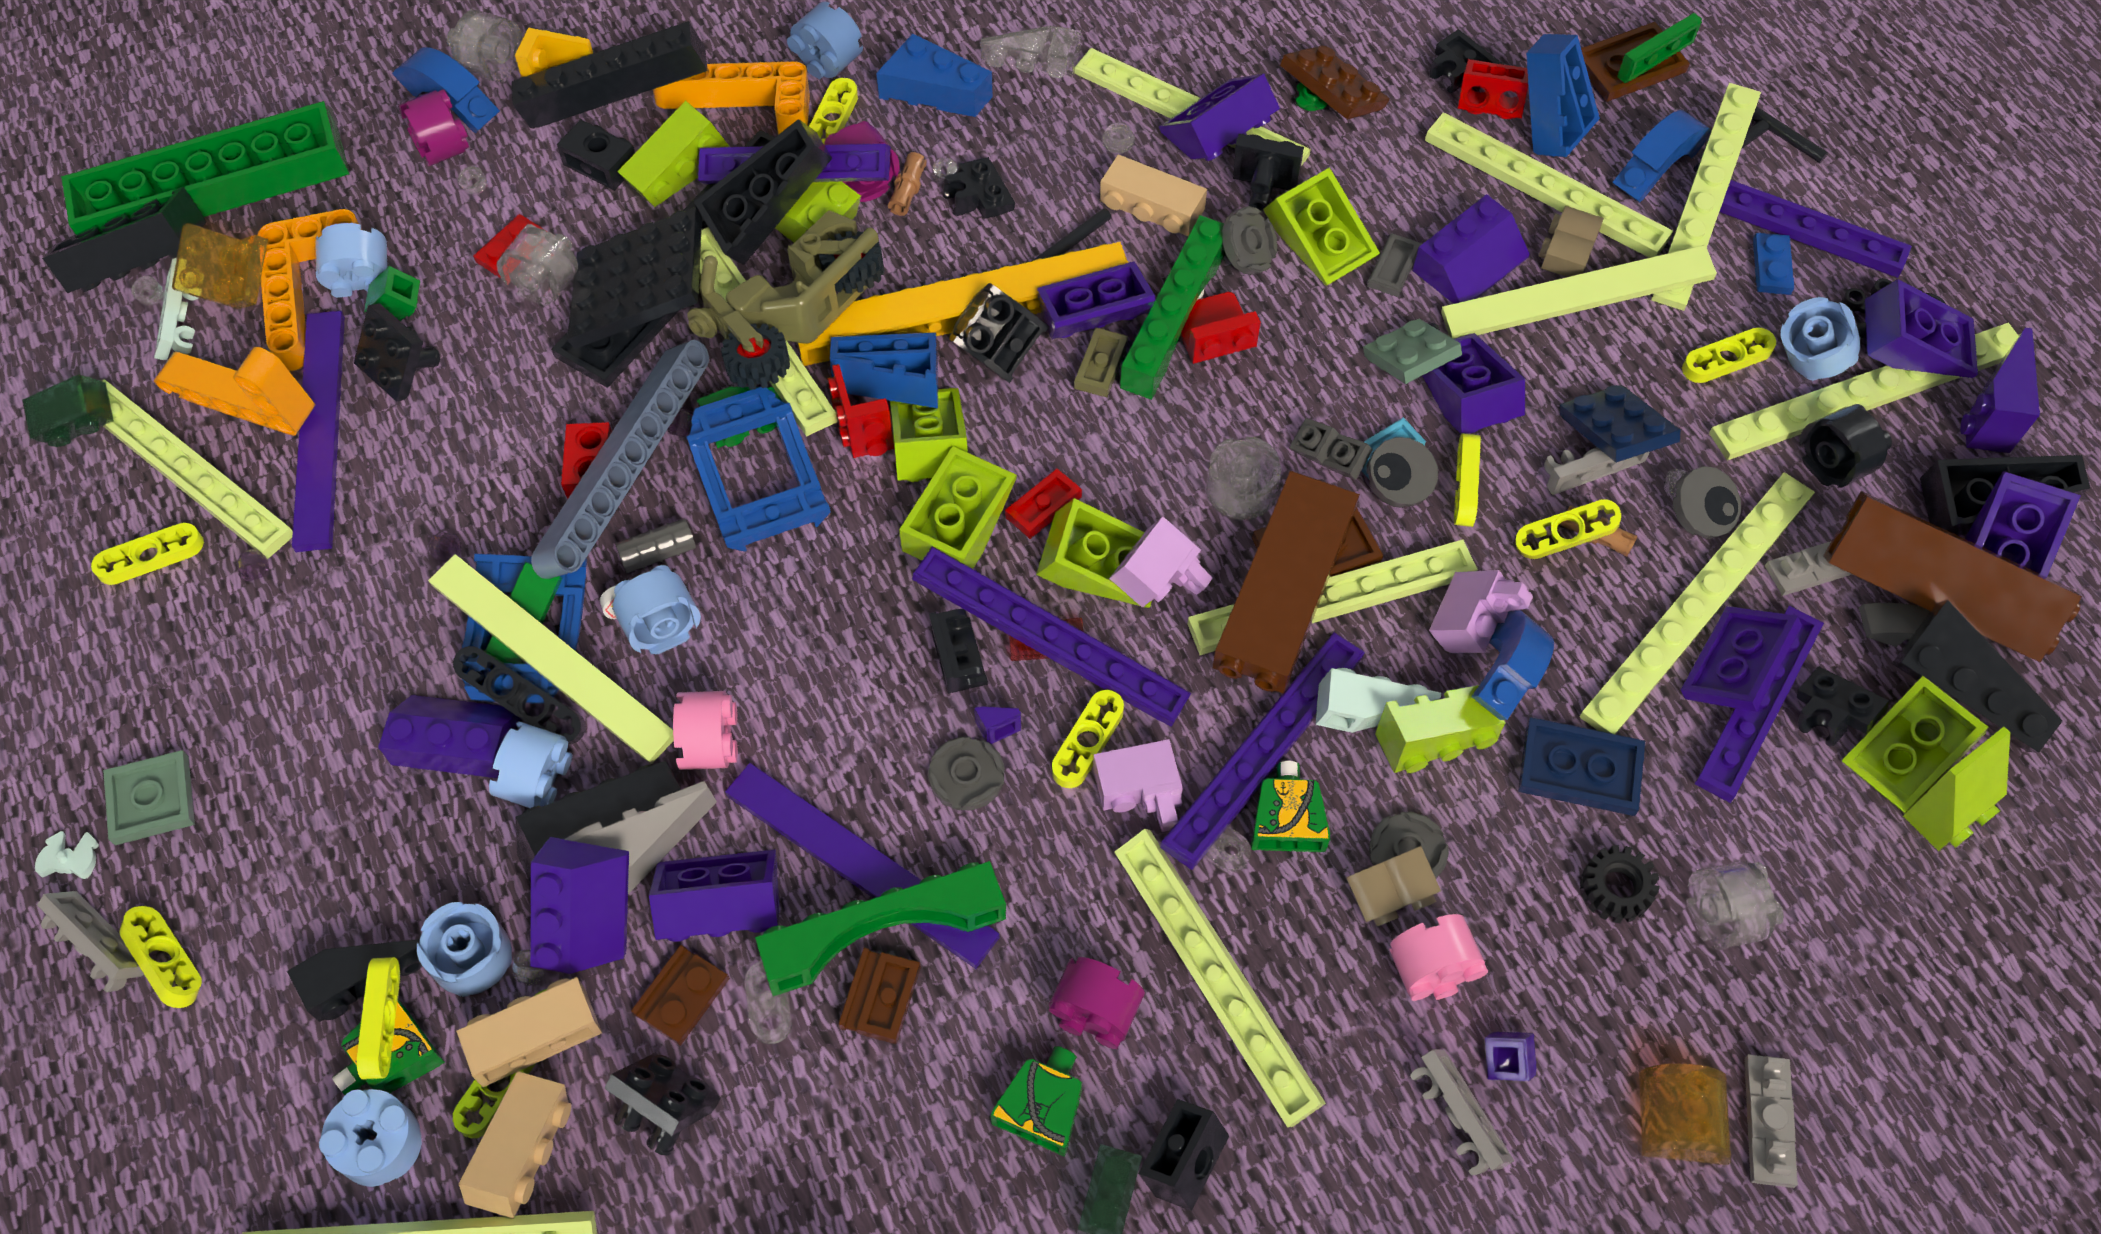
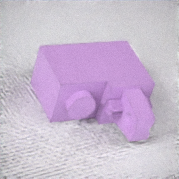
(1157, 561)
(1474, 608)
(1142, 776)

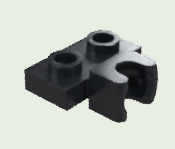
(1453, 57)
(978, 186)
(1837, 704)

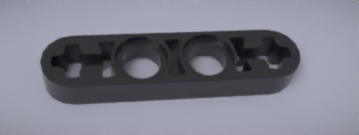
(520, 693)

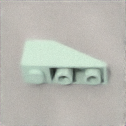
(1357, 701)

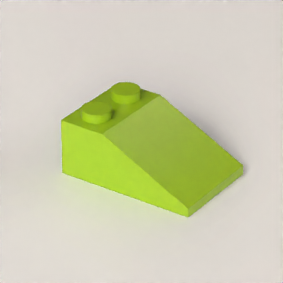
(815, 203)
(1322, 227)
(926, 435)
(958, 508)
(1086, 550)
(1915, 744)
(1964, 794)

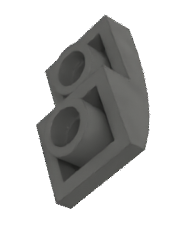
(1331, 449)
(1891, 621)

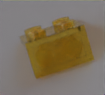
(219, 266)

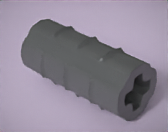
(655, 545)

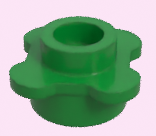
(1308, 99)

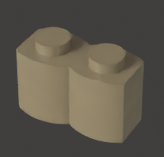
(1571, 243)
(1394, 885)

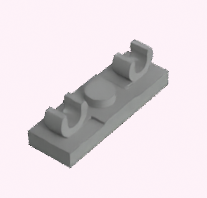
(1592, 466)
(1803, 570)
(90, 937)
(1463, 1111)
(1770, 1121)

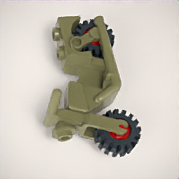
(764, 317)

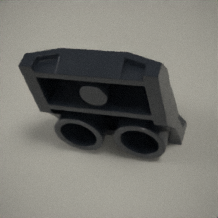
(997, 331)

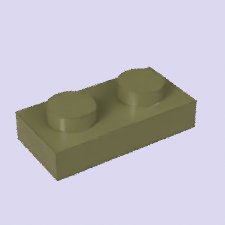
(1101, 362)

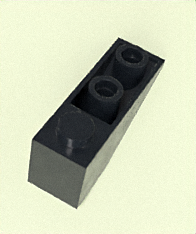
(339, 975)

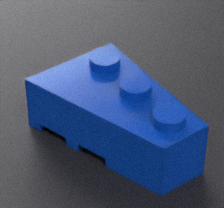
(934, 77)
(1559, 95)
(889, 366)

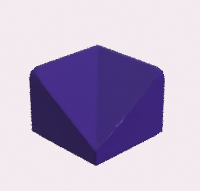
(997, 722)
(1510, 1056)

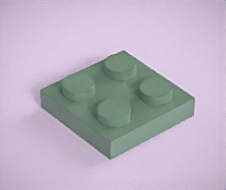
(1412, 350)
(148, 797)

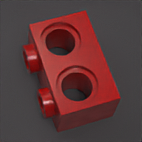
(1495, 81)
(578, 451)

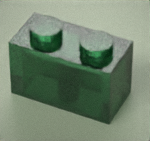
(67, 410)
(1110, 1192)

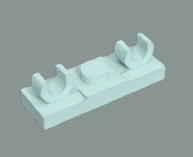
(172, 311)

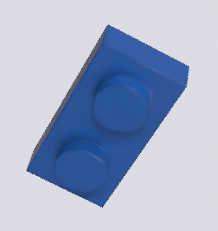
(1773, 263)

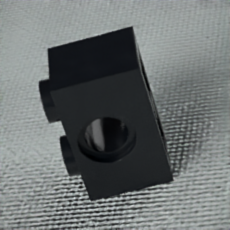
(595, 153)
(1184, 1154)

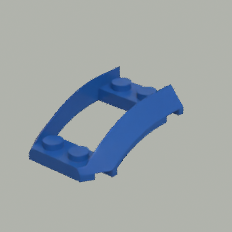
(771, 514)
(503, 573)

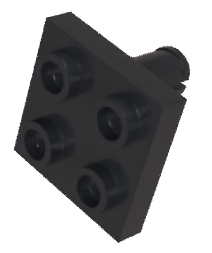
(1266, 166)
(391, 352)
(663, 1095)

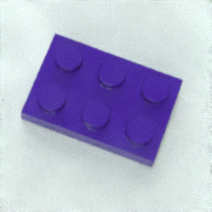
(1741, 658)

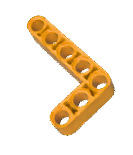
(744, 85)
(281, 284)
(256, 392)

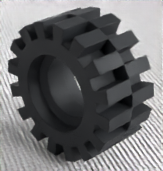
(1631, 866)

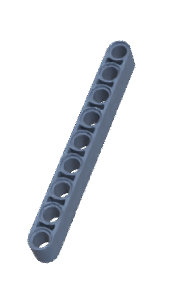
(619, 461)

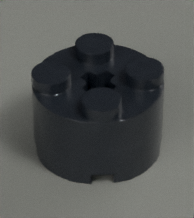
(1844, 446)

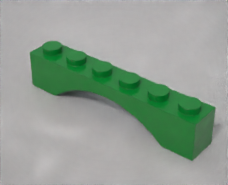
(1159, 334)
(961, 900)

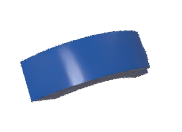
(434, 70)
(1666, 143)
(1519, 666)

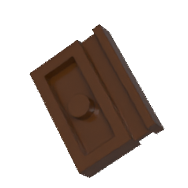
(680, 995)
(880, 996)

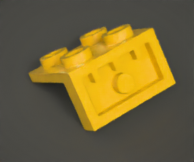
(548, 49)

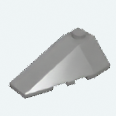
(652, 832)

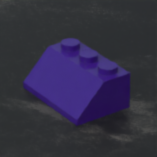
(1221, 116)
(1472, 252)
(1095, 300)
(446, 735)
(715, 895)
(578, 906)

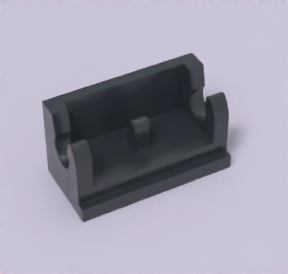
(957, 650)

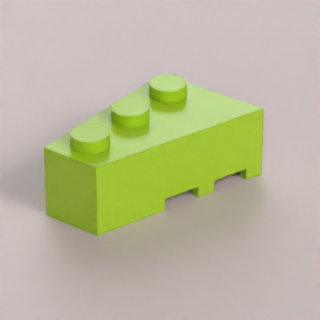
(671, 155)
(1435, 729)

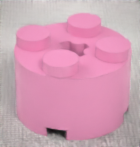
(704, 730)
(1437, 958)

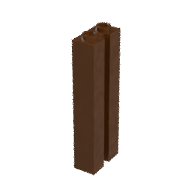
(1936, 565)
(1285, 582)

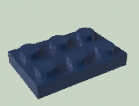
(1619, 423)
(1582, 766)

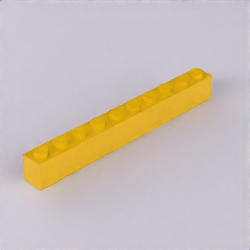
(940, 304)

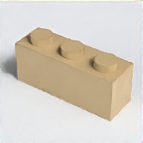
(1152, 195)
(528, 1031)
(515, 1145)

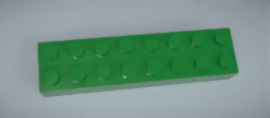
(215, 169)

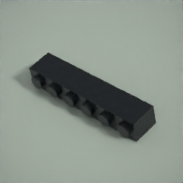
(609, 75)

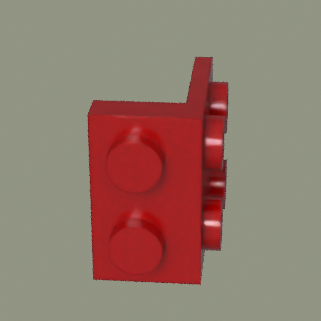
(1219, 328)
(864, 425)

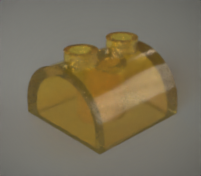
(1685, 1113)

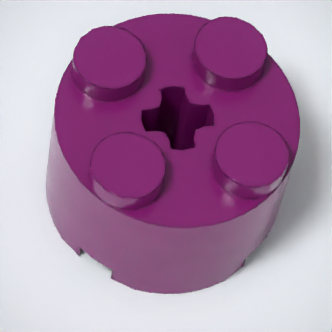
(433, 127)
(865, 134)
(1095, 1001)

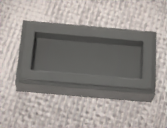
(1394, 265)

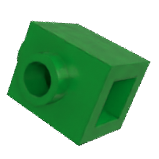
(394, 292)

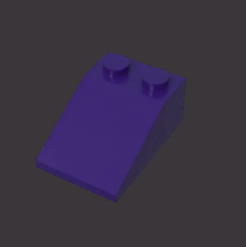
(1919, 332)
(1477, 387)
(2007, 401)
(2024, 521)

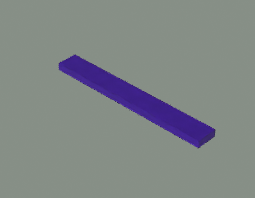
(319, 433)
(1051, 636)
(1256, 756)
(845, 854)

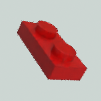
(492, 251)
(1038, 505)

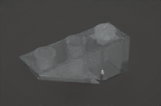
(1038, 50)

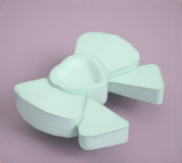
(61, 860)

